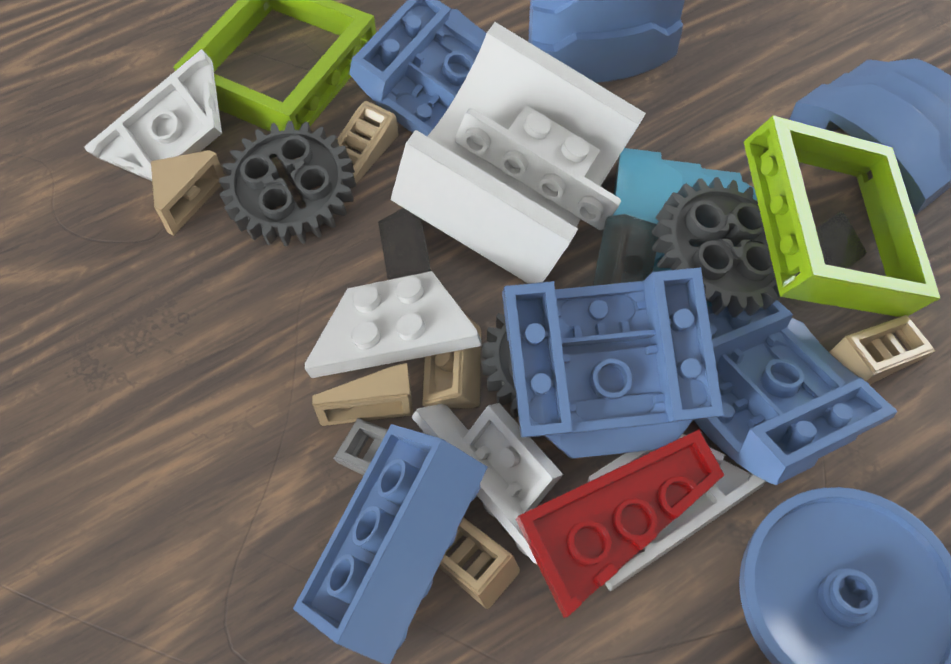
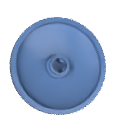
(846, 583)

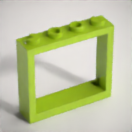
(319, 84)
(791, 231)

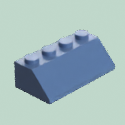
(390, 542)

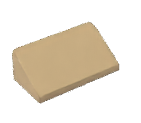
(453, 377)

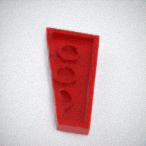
(605, 522)

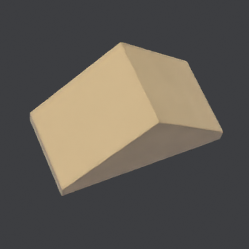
(183, 186)

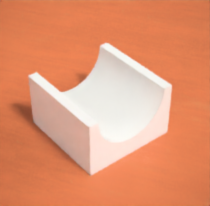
(484, 203)

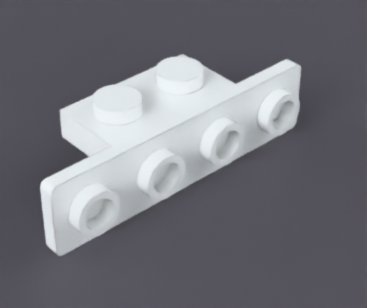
(543, 159)
(517, 468)

